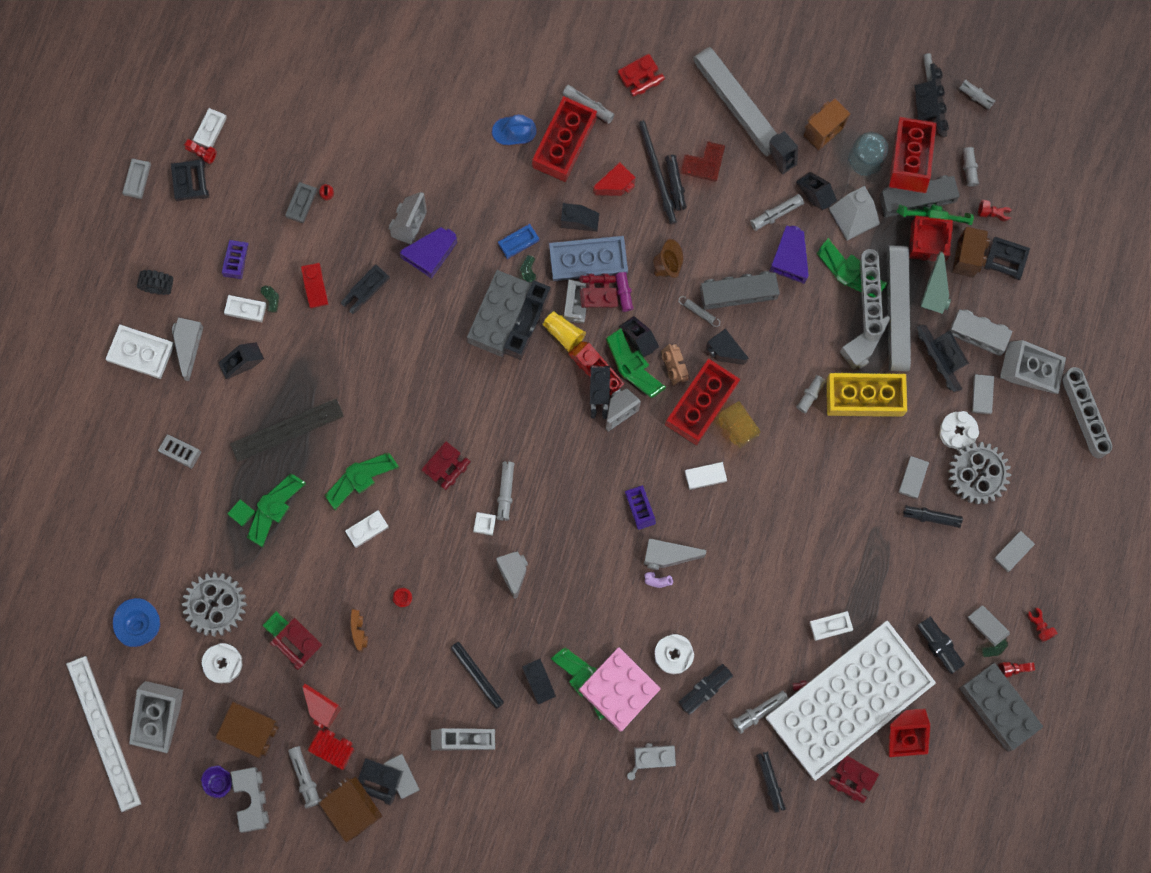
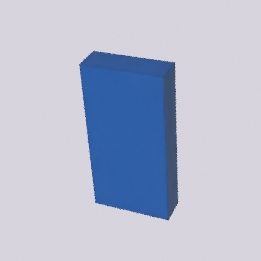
(518, 241)

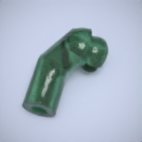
(526, 270)
(272, 296)
(995, 650)

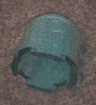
(868, 153)

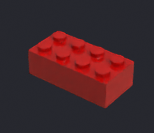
(564, 139)
(912, 155)
(702, 402)

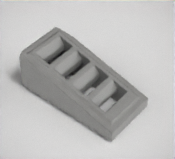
(190, 462)

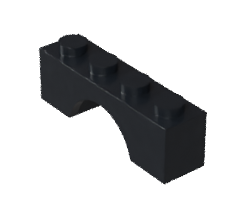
(528, 320)

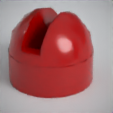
(330, 192)

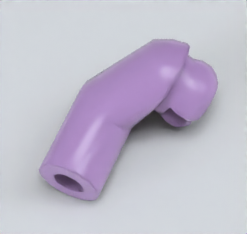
(657, 582)

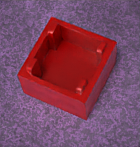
(930, 237)

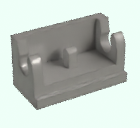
(573, 309)

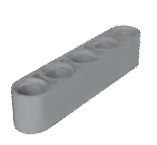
(874, 287)
(1085, 421)

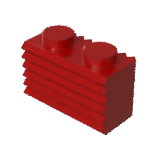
(331, 749)

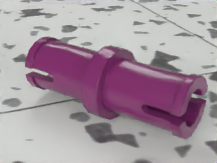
(624, 292)

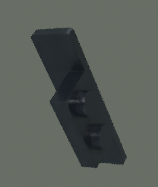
(930, 100)
(946, 354)

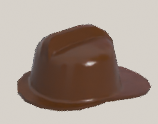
(669, 260)

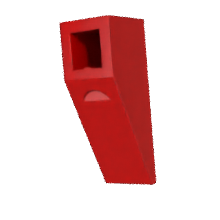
(586, 356)

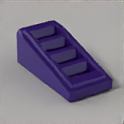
(231, 273)
(645, 518)

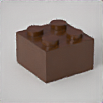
(970, 252)

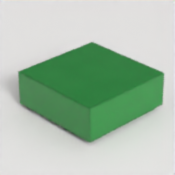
(241, 513)
(275, 624)

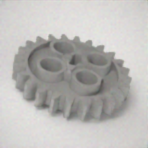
(965, 462)
(230, 613)

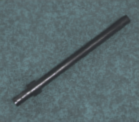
(667, 204)

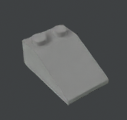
(409, 218)
(1032, 366)
(155, 716)

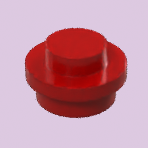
(402, 597)

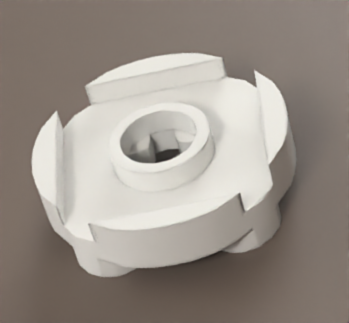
(964, 421)
(233, 660)
(664, 660)

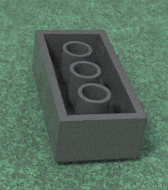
(498, 313)
(1001, 707)

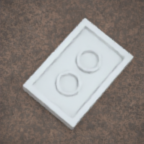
(140, 351)

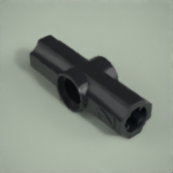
(940, 645)
(705, 689)

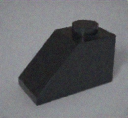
(784, 151)
(817, 190)
(579, 217)
(639, 336)
(726, 349)
(241, 359)
(539, 681)

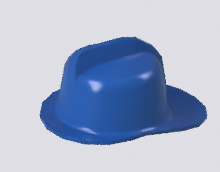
(514, 130)

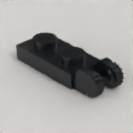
(366, 288)
(599, 389)

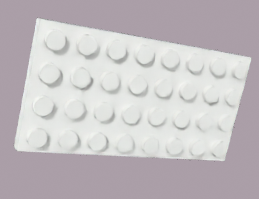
(850, 700)

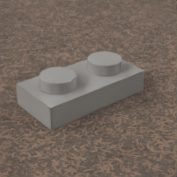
(654, 756)

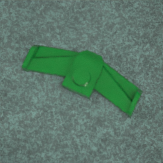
(935, 211)
(844, 270)
(633, 365)
(359, 477)
(272, 508)
(577, 668)

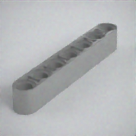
(735, 98)
(898, 308)

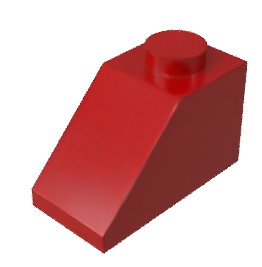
(615, 182)
(314, 285)

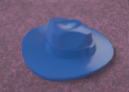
(136, 622)

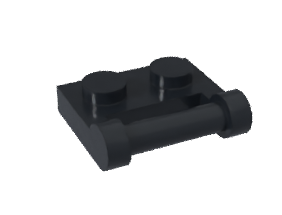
(184, 183)
(1008, 252)
(381, 775)

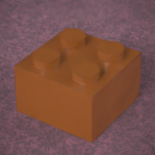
(826, 124)

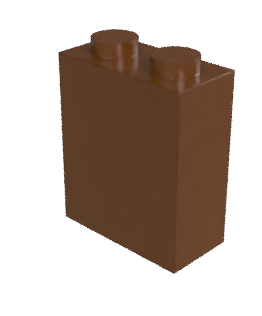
(247, 730)
(350, 808)

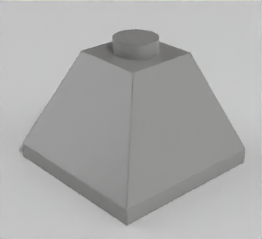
(855, 213)
(622, 406)
(513, 571)

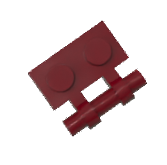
(598, 297)
(441, 462)
(856, 773)

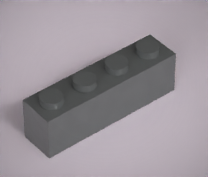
(939, 192)
(739, 290)

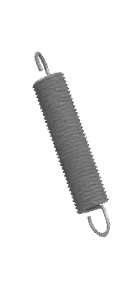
(699, 311)

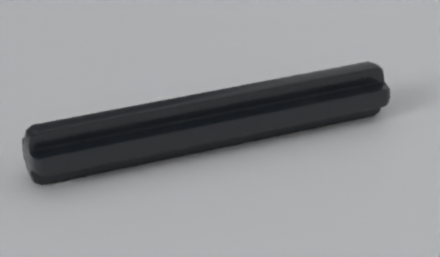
(477, 675)

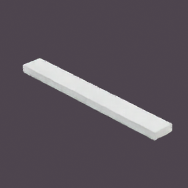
(104, 734)

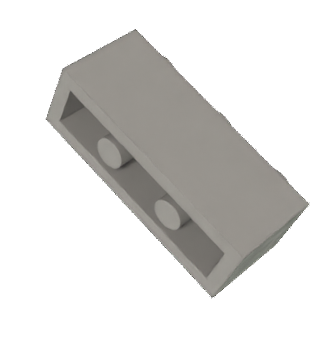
(980, 332)

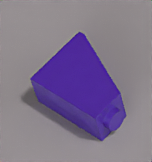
(430, 251)
(791, 255)

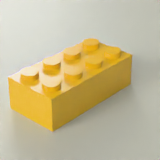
(866, 394)

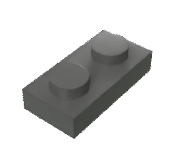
(301, 202)

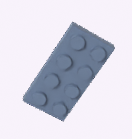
(588, 256)

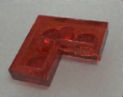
(705, 167)

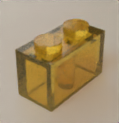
(739, 424)

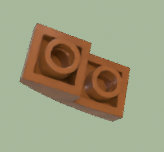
(359, 637)

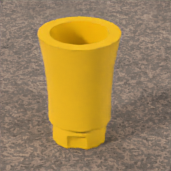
(563, 330)

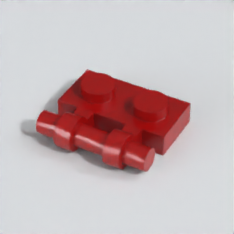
(639, 70)

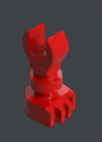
(207, 155)
(985, 210)
(1046, 633)
(1007, 669)

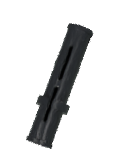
(677, 190)
(932, 516)
(771, 782)

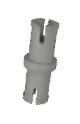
(977, 94)
(970, 166)
(811, 394)

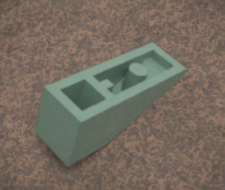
(937, 291)

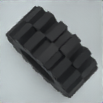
(155, 282)

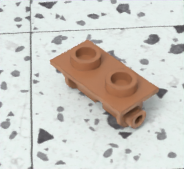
(671, 356)

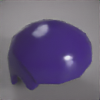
(216, 782)

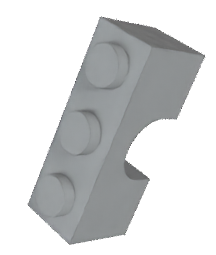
(254, 817)

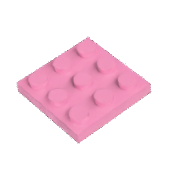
(619, 689)

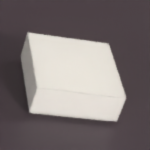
(484, 523)

